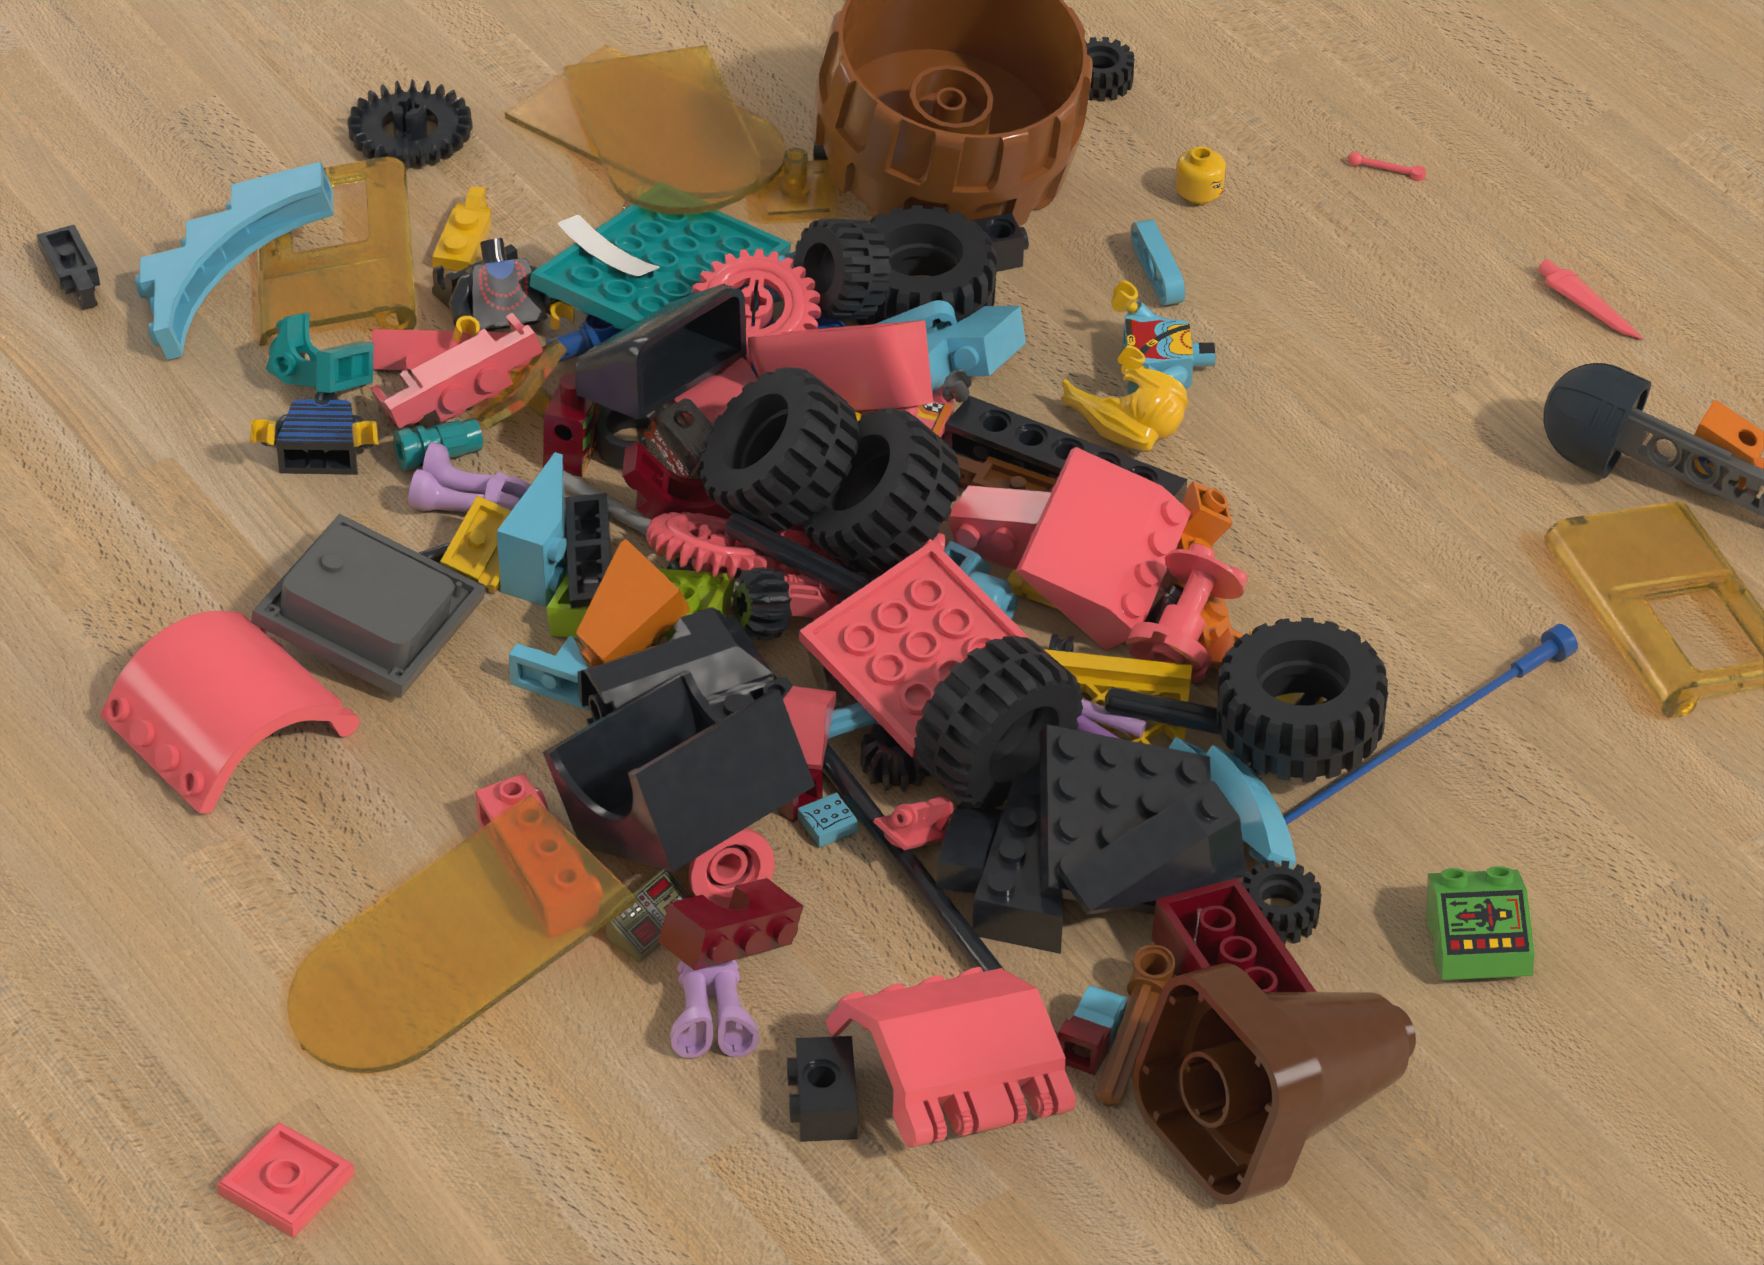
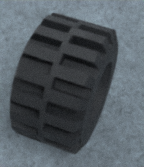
(847, 265)

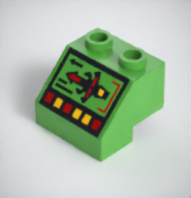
(1480, 923)

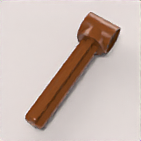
(1151, 971)

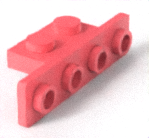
(413, 347)

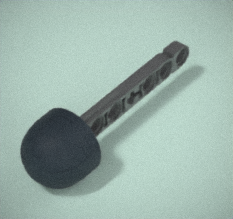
(1599, 415)

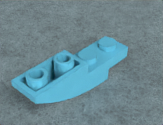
(1259, 814)

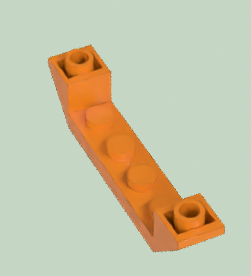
(1206, 524)

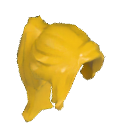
(1137, 418)

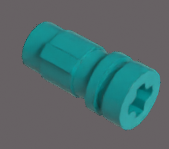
(457, 436)

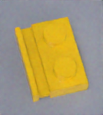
(475, 544)

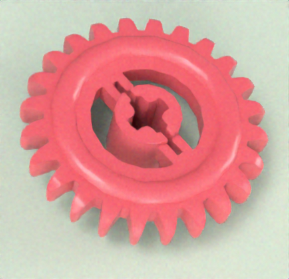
(756, 270)
(710, 550)

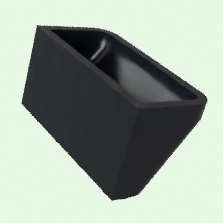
(665, 352)

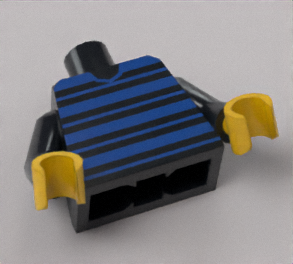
(317, 436)

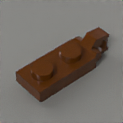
(1001, 475)

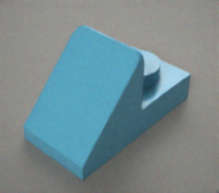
(548, 673)

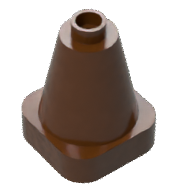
(1253, 1074)

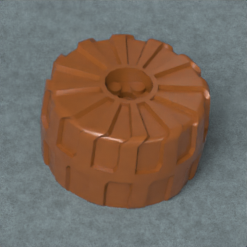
(953, 103)

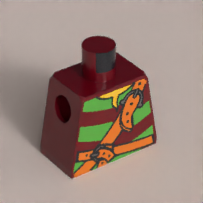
(566, 414)

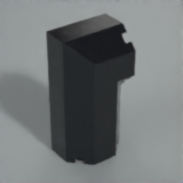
(704, 644)

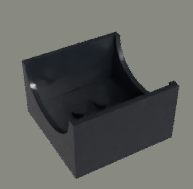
(674, 775)

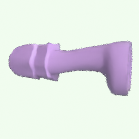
(451, 489)
(693, 1029)

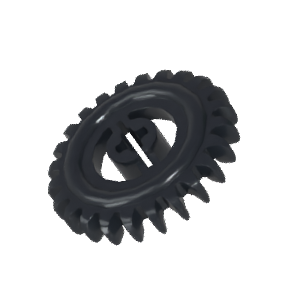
(410, 115)

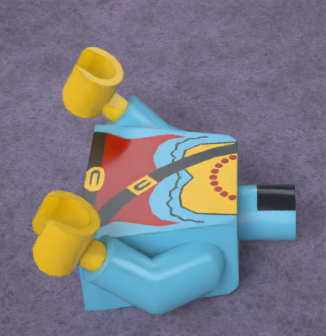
(1157, 341)

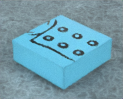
(827, 820)

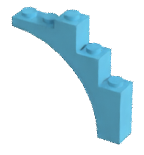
(215, 243)
(976, 343)

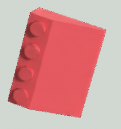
(1102, 546)

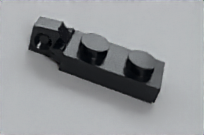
(71, 263)

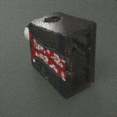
(678, 437)

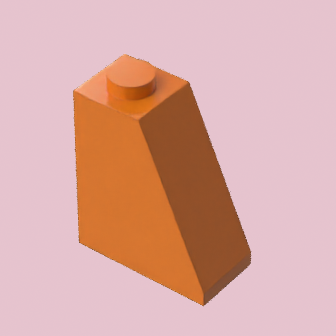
(629, 608)

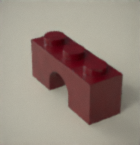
(707, 934)

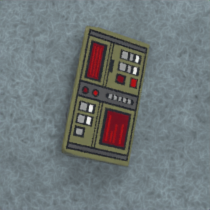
(640, 926)

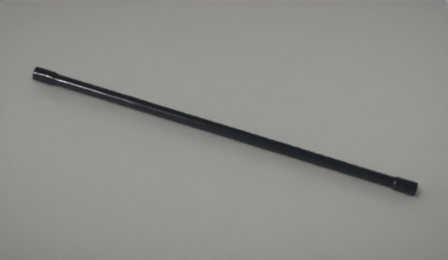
(904, 860)

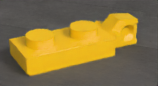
(463, 232)

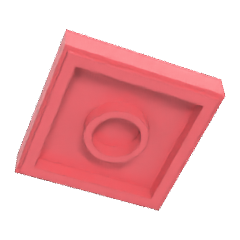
(285, 1179)

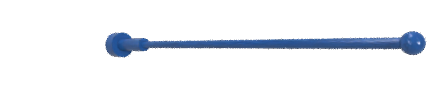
(1556, 644)

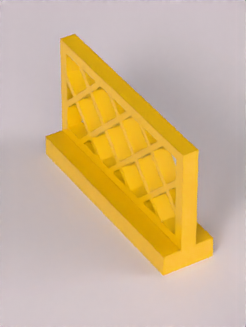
(1157, 678)

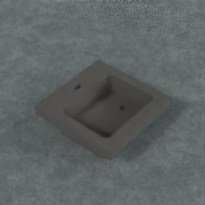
(368, 605)

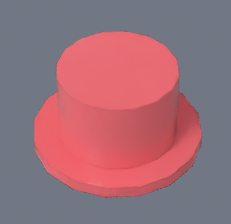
(731, 863)

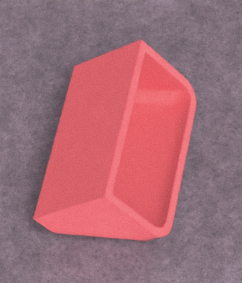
(862, 363)

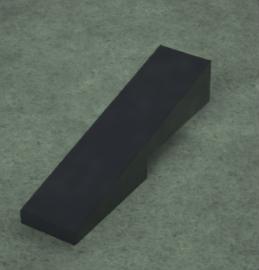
(587, 545)

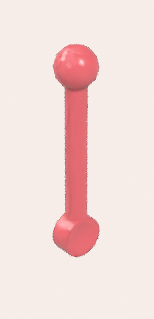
(1416, 172)

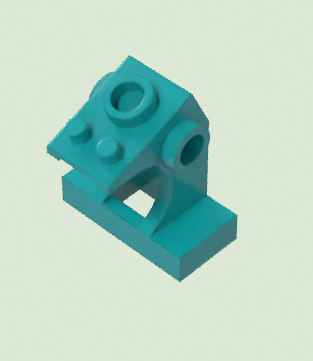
(327, 369)

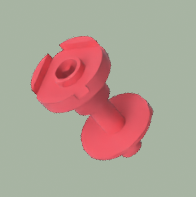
(1181, 625)

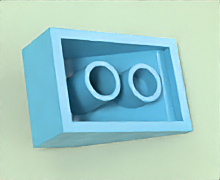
(535, 538)

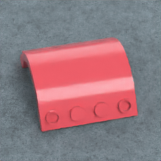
(209, 696)

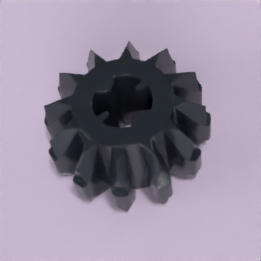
(762, 603)
(888, 762)

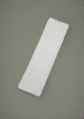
(601, 248)

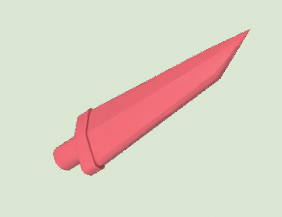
(1574, 289)

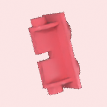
(917, 823)

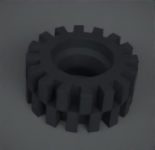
(1111, 68)
(1289, 885)

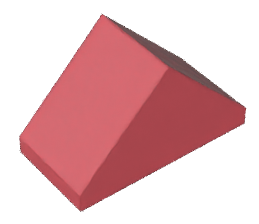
(811, 718)

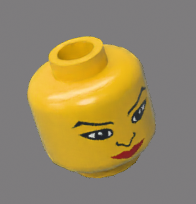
(1200, 175)

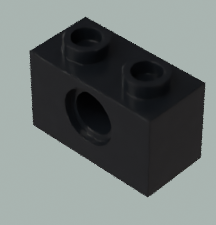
(825, 1089)

